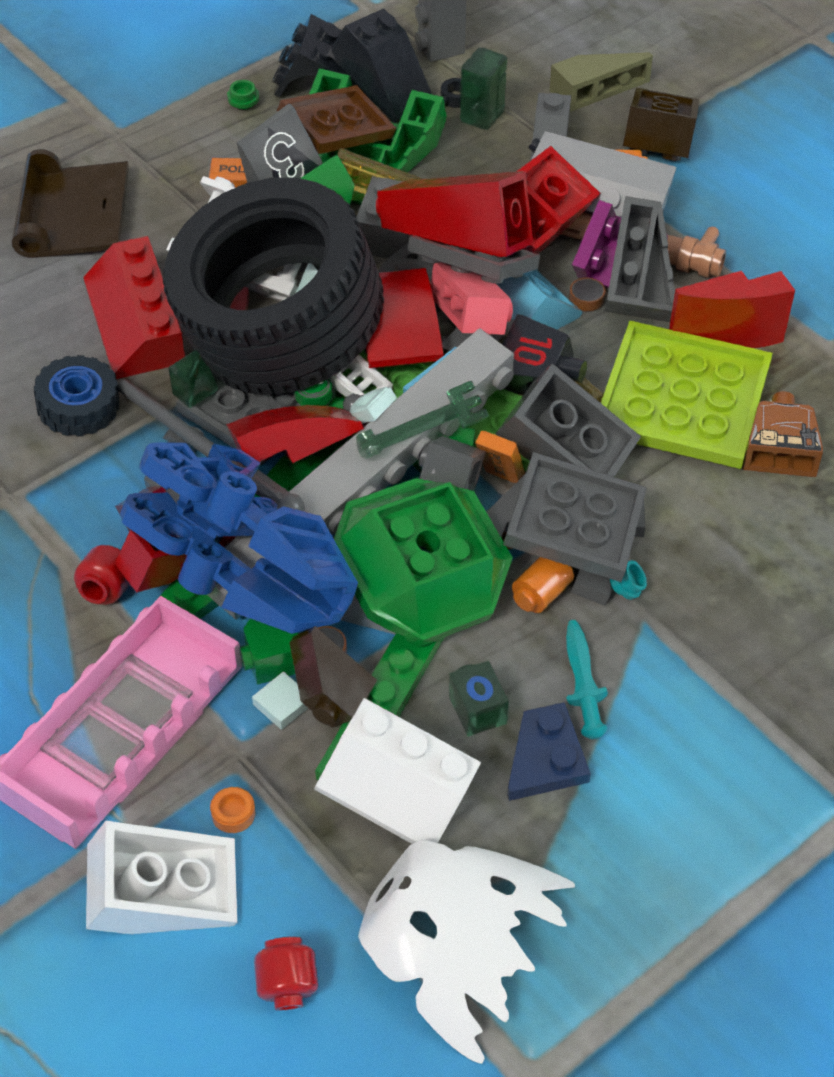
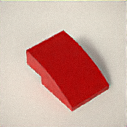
(555, 196)
(735, 309)
(408, 322)
(293, 430)

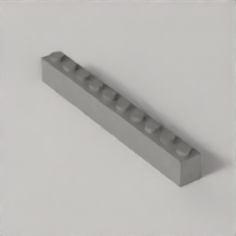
(350, 476)

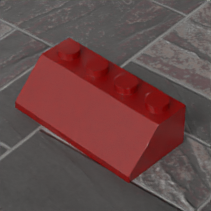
(133, 309)

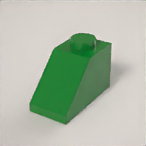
(266, 651)

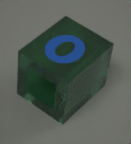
(478, 698)

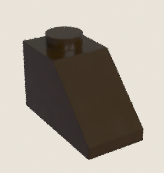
(328, 678)

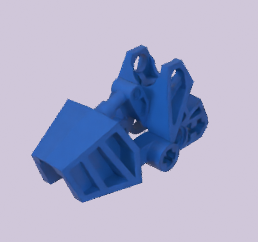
(302, 571)

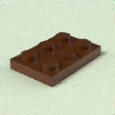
(340, 119)

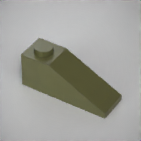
(599, 76)

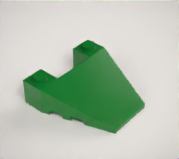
(414, 135)

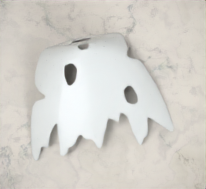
(472, 931)

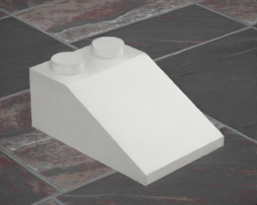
(159, 880)

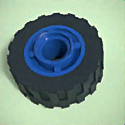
(76, 395)

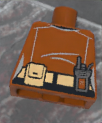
(784, 438)

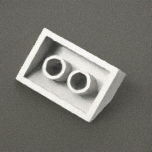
(397, 775)

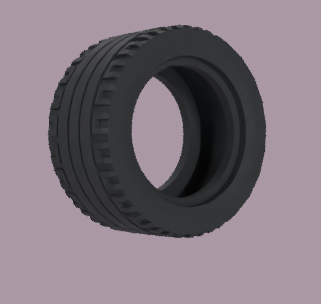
(250, 234)

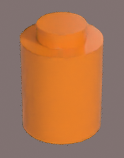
(541, 584)

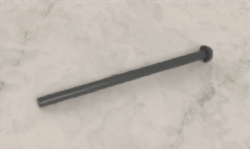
(265, 486)

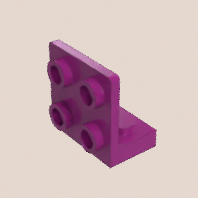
(598, 245)

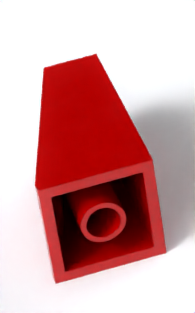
(464, 211)

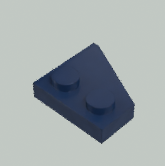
(546, 754)

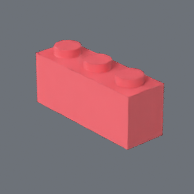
(470, 300)

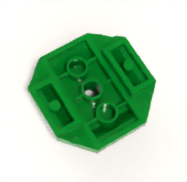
(417, 590)

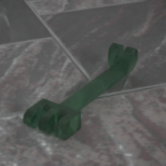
(371, 444)

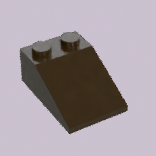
(661, 123)

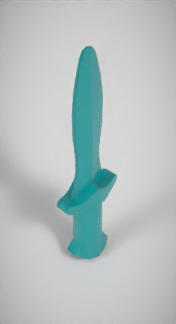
(586, 692)

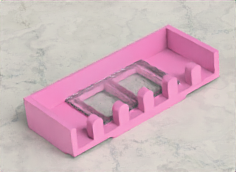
(117, 721)

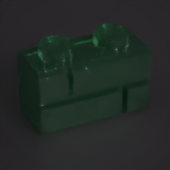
(483, 88)

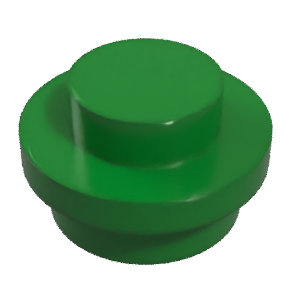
(243, 94)

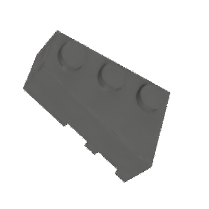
(641, 265)

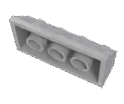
(612, 171)

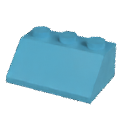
(539, 300)

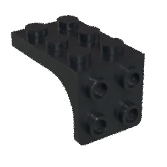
(308, 53)

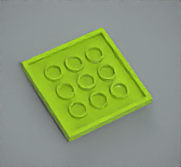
(687, 392)

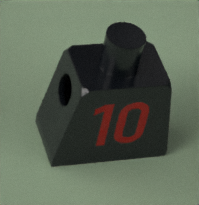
(535, 349)

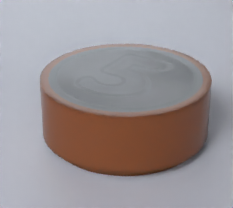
(587, 294)

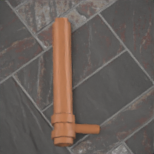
(684, 253)

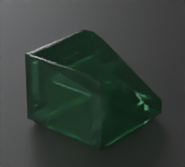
(191, 379)

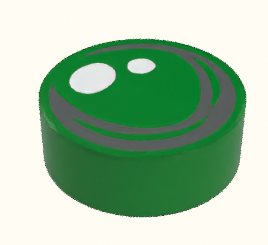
(317, 395)

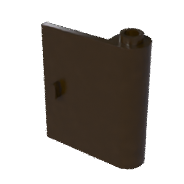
(64, 207)

